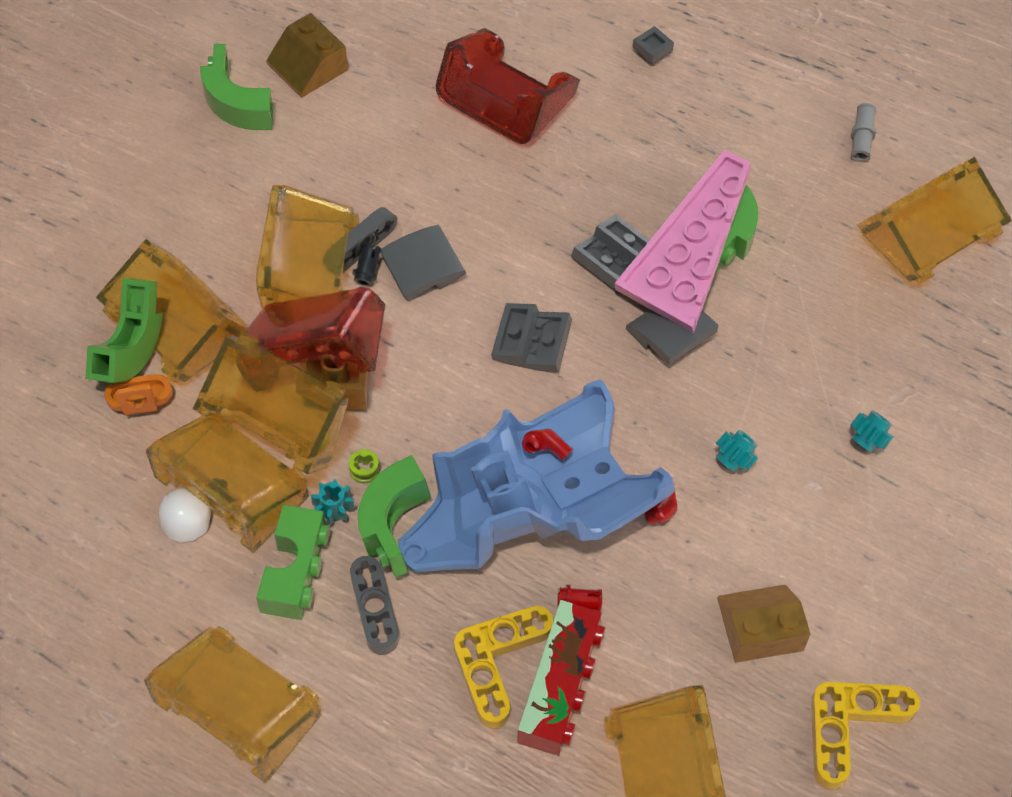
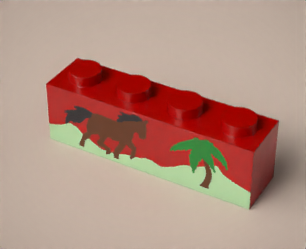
(560, 677)

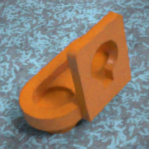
(138, 394)

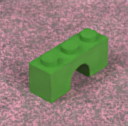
(288, 589)

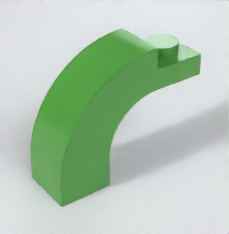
(233, 103)
(742, 230)
(134, 336)
(382, 504)

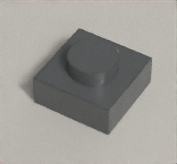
(653, 45)

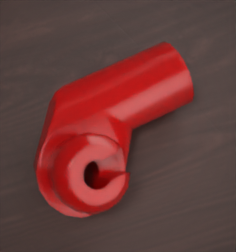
(545, 440)
(662, 511)

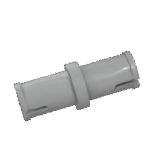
(863, 132)

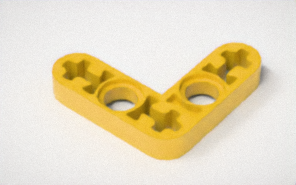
(488, 647)
(847, 709)

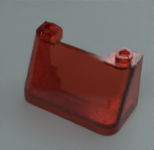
(496, 93)
(322, 327)

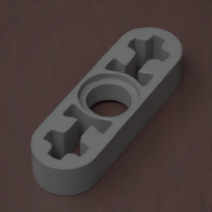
(370, 230)
(368, 618)

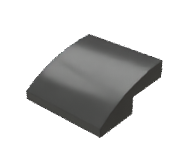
(610, 249)
(422, 261)
(531, 337)
(668, 338)

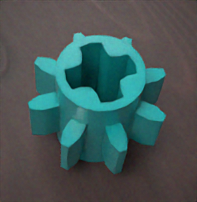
(871, 430)
(736, 450)
(333, 500)

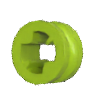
(363, 475)

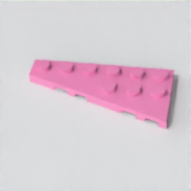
(682, 256)

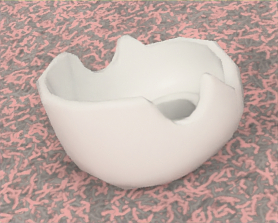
(183, 516)

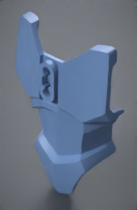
(502, 492)

